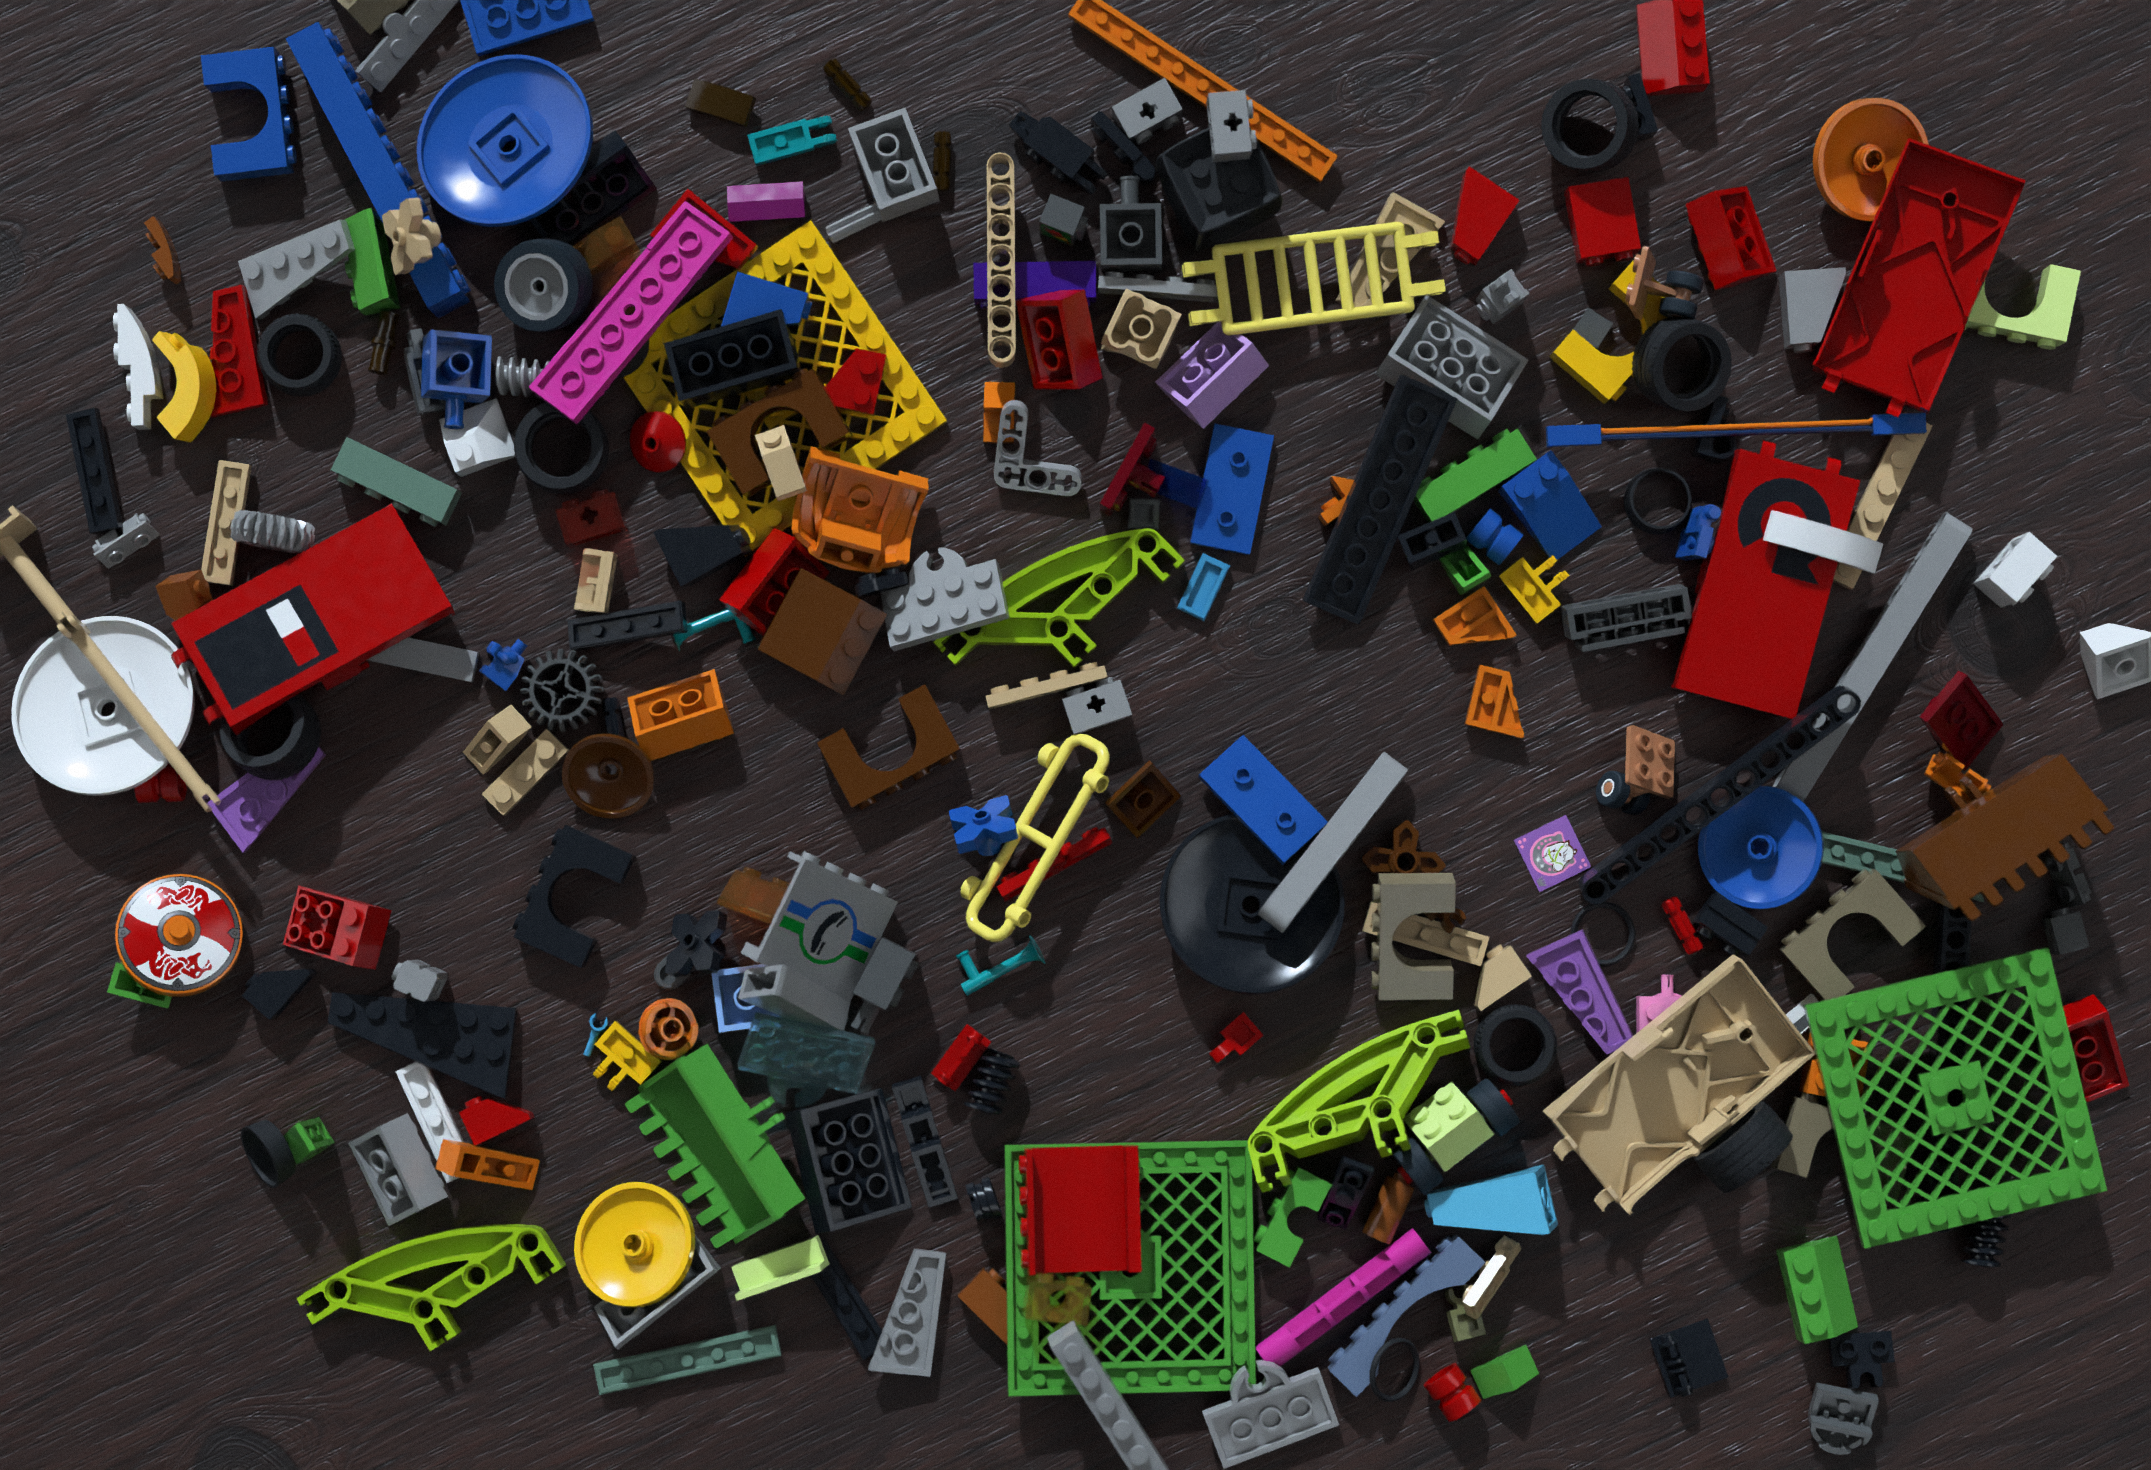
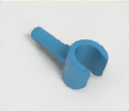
(595, 1032)

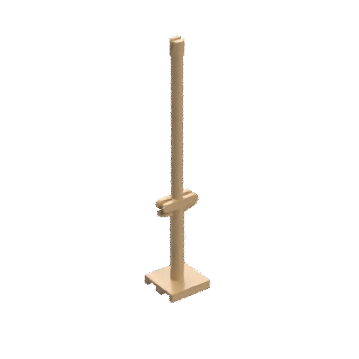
(14, 531)

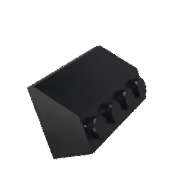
(603, 192)
(732, 359)

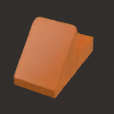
(995, 397)
(1334, 506)

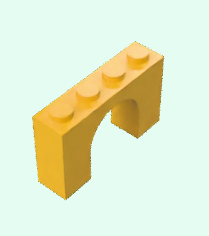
(1596, 371)

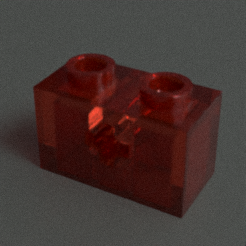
(607, 523)

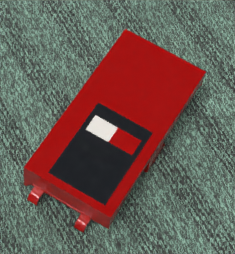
(311, 619)

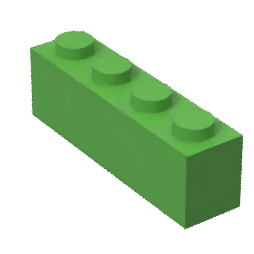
(1474, 476)

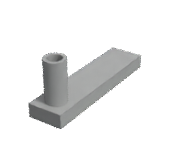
(431, 659)

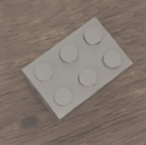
(893, 164)

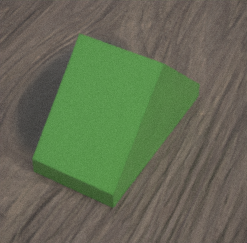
(1465, 570)
(125, 986)
(1505, 1372)

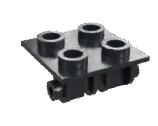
(1688, 1358)

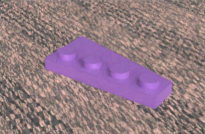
(254, 802)
(1579, 980)

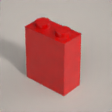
(1602, 221)

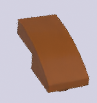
(166, 256)

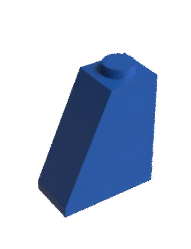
(758, 296)

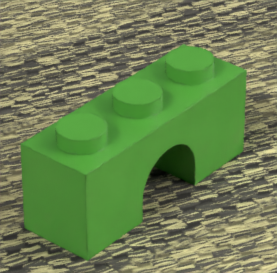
(1275, 1238)

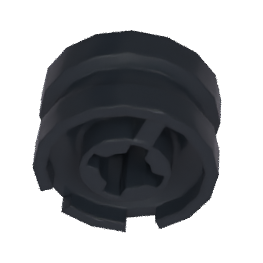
(984, 1201)

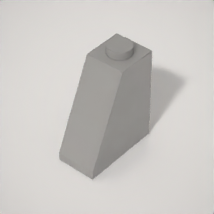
(1807, 305)

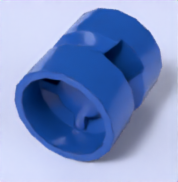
(1494, 537)

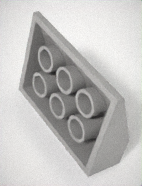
(1455, 359)

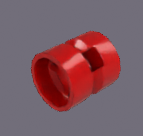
(165, 785)
(1454, 1395)

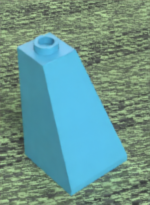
(1503, 1202)

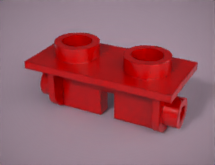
(960, 1057)

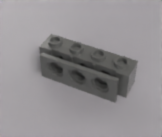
(1624, 611)

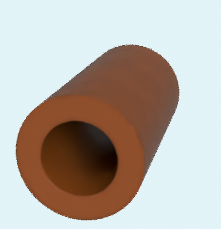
(1388, 1208)

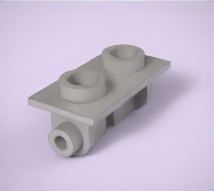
(113, 549)

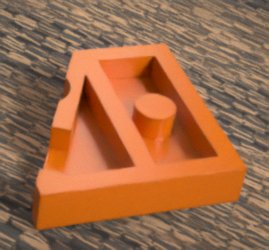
(1474, 621)

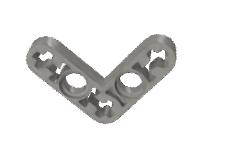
(1016, 460)

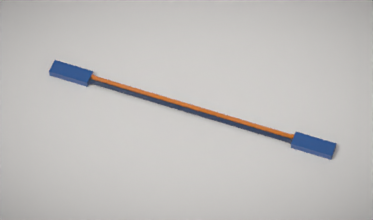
(1591, 434)

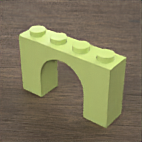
(2047, 321)

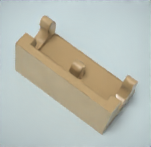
(595, 581)

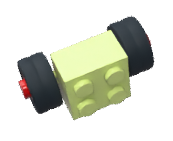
(1451, 1130)

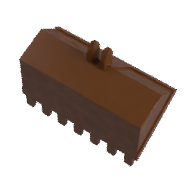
(2001, 834)

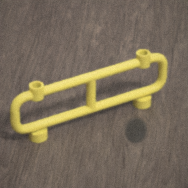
(1053, 760)

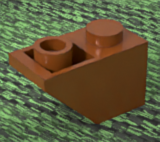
(183, 593)

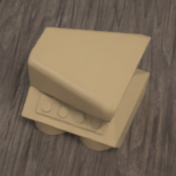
(1140, 329)

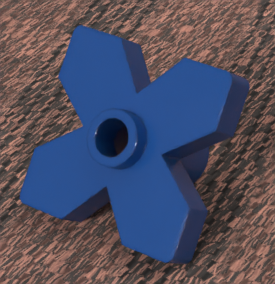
(984, 828)

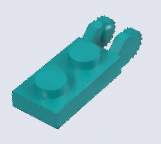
(789, 140)

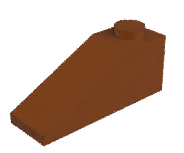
(987, 1300)

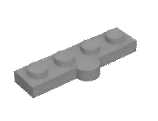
(403, 38)

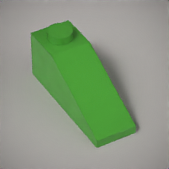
(308, 1139)

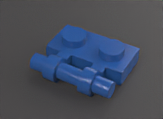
(1697, 537)

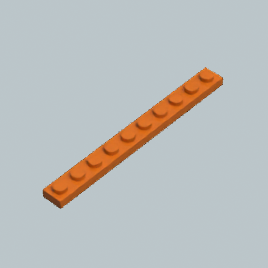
(1198, 82)

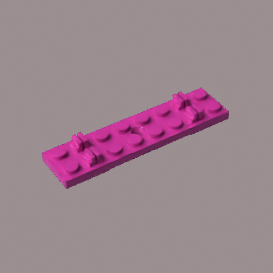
(609, 336)

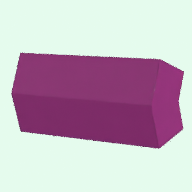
(766, 201)

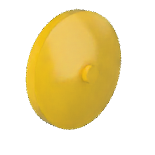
(634, 1244)

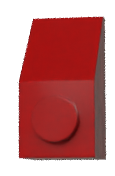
(491, 1118)

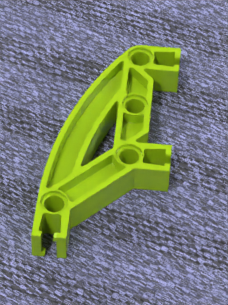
(1106, 558)
(1393, 1057)
(489, 1247)

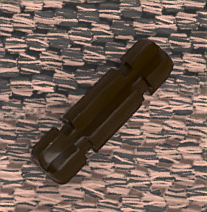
(847, 84)
(941, 160)

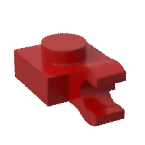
(1238, 1035)

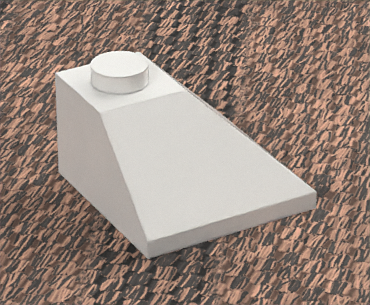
(482, 440)
(2116, 658)

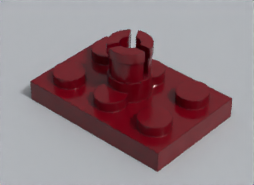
(1133, 473)
(1961, 719)

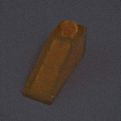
(607, 245)

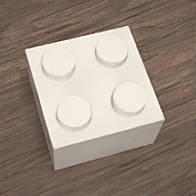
(2015, 570)

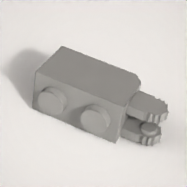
(1501, 297)

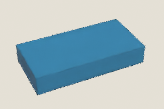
(1203, 587)

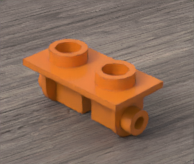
(1947, 772)

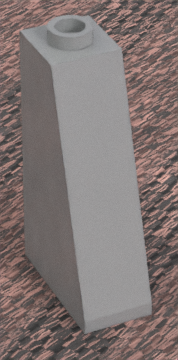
(793, 997)

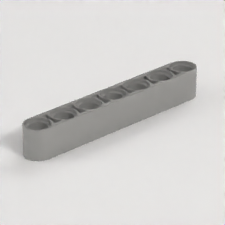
(1333, 842)

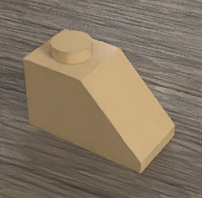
(781, 463)
(497, 738)
(1499, 976)

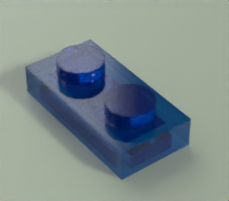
(1180, 484)

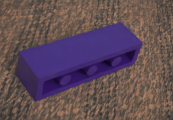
(1038, 279)

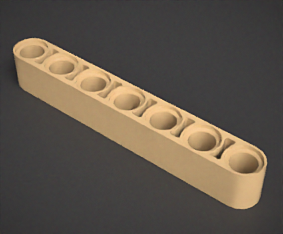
(1001, 245)

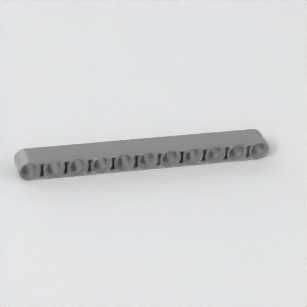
(1881, 645)

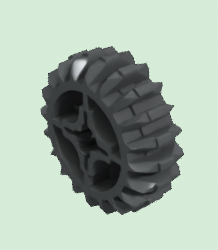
(557, 703)

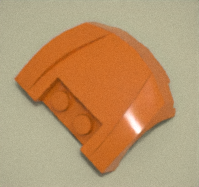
(856, 513)

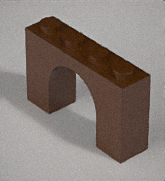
(736, 434)
(864, 783)

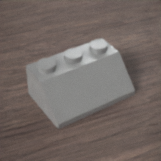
(398, 1169)

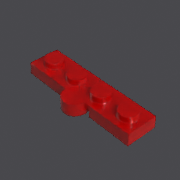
(1070, 854)

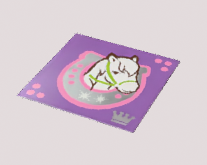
(1552, 853)

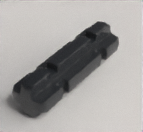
(613, 720)

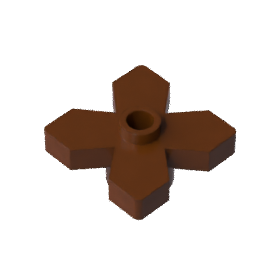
(1404, 844)

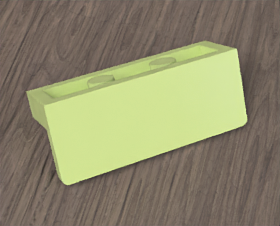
(779, 1267)

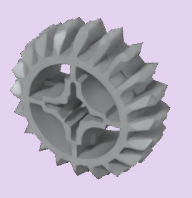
(272, 532)

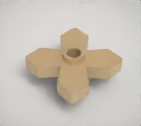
(410, 235)

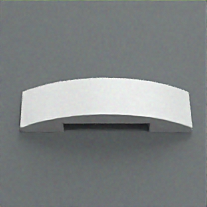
(1823, 541)

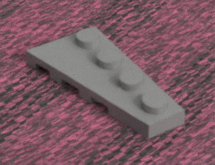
(292, 265)
(911, 1326)

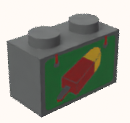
(1063, 220)

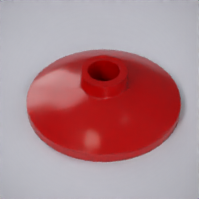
(668, 437)

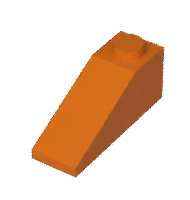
(486, 1164)

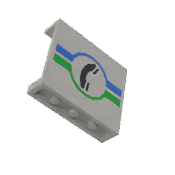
(825, 926)

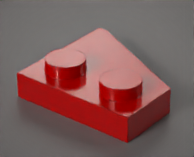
(858, 382)

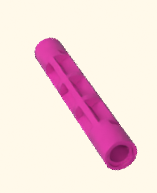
(1343, 1299)

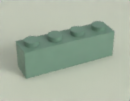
(395, 481)

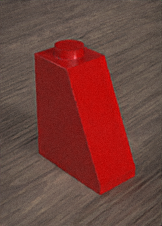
(1479, 216)

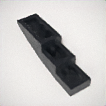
(924, 1141)

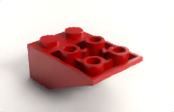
(337, 928)

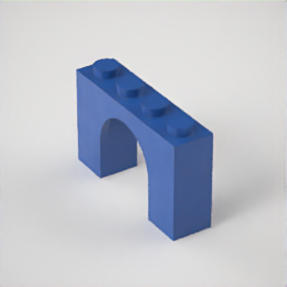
(270, 150)

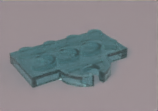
(804, 1057)

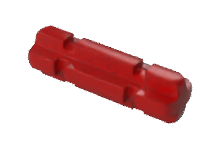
(1682, 925)

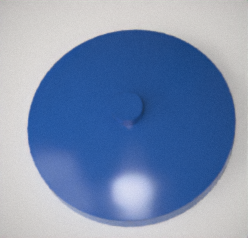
(1762, 849)

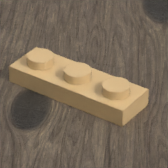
(525, 772)

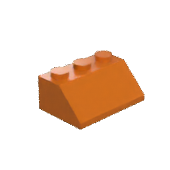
(680, 715)

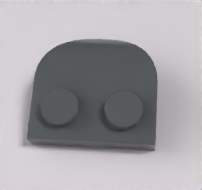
(1841, 1417)

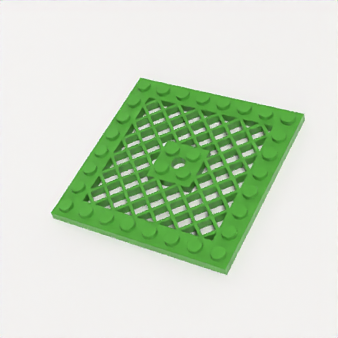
(2064, 1088)
(1236, 1250)

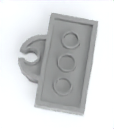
(943, 600)
(1268, 1413)

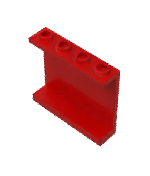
(1081, 1209)

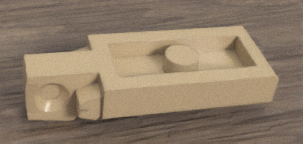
(1490, 1277)

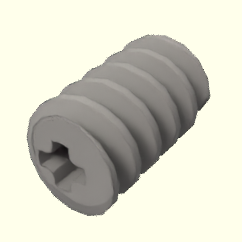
(516, 377)

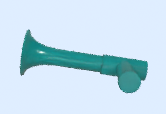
(723, 615)
(978, 981)

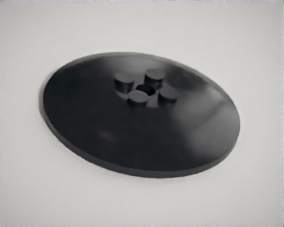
(1213, 933)

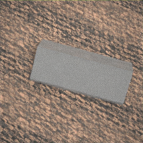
(627, 1322)

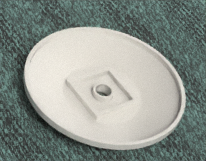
(62, 700)

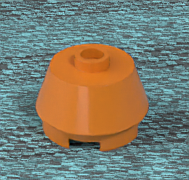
(668, 1029)

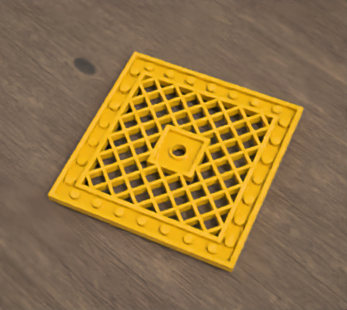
(798, 248)

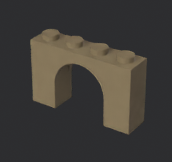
(1868, 895)
(1398, 898)
(1811, 1120)

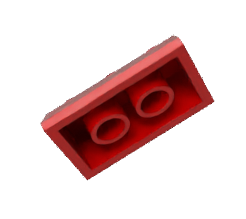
(1672, 46)
(1730, 237)
(1059, 340)
(767, 578)

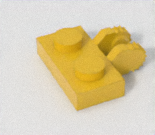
(1530, 589)
(627, 1054)

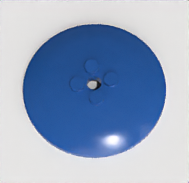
(481, 112)

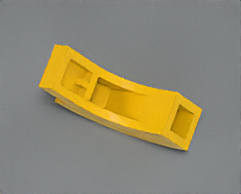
(195, 387)

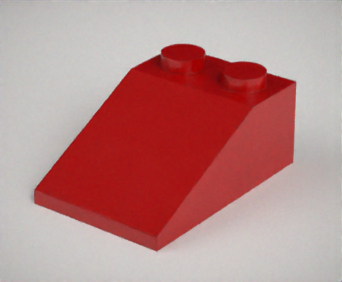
(2095, 1048)

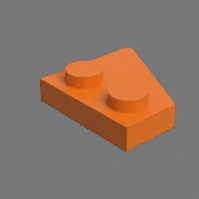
(1494, 703)

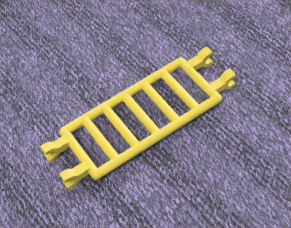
(1318, 316)

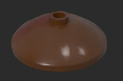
(607, 790)

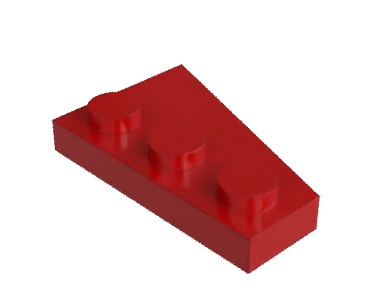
(738, 249)

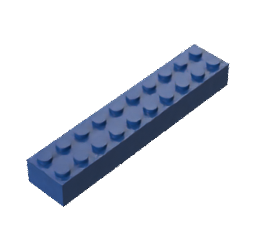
(373, 155)

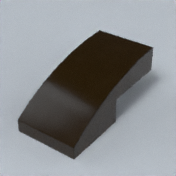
(720, 102)

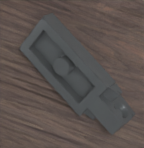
(413, 363)

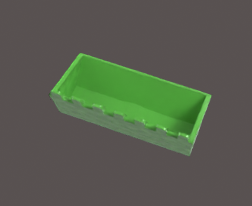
(718, 1145)

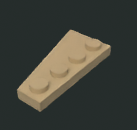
(1415, 221)

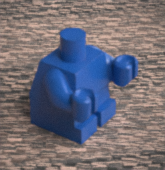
(505, 663)

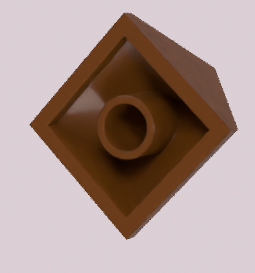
(1142, 799)

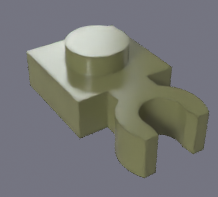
(1462, 1325)

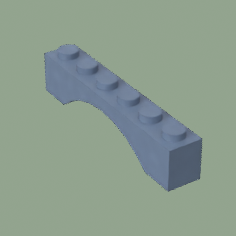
(1449, 1267)

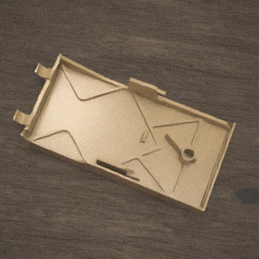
(1678, 1083)

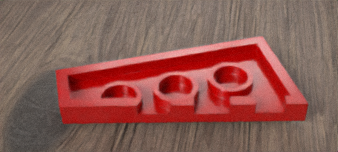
(235, 354)

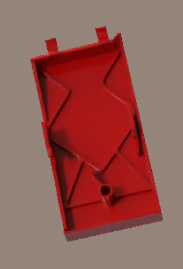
(1918, 277)

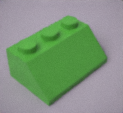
(370, 265)
(1817, 1289)

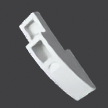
(137, 354)

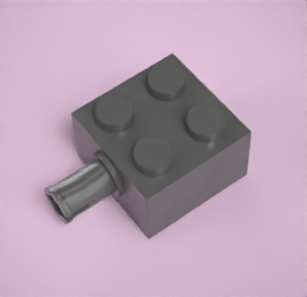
(1130, 232)
(882, 981)

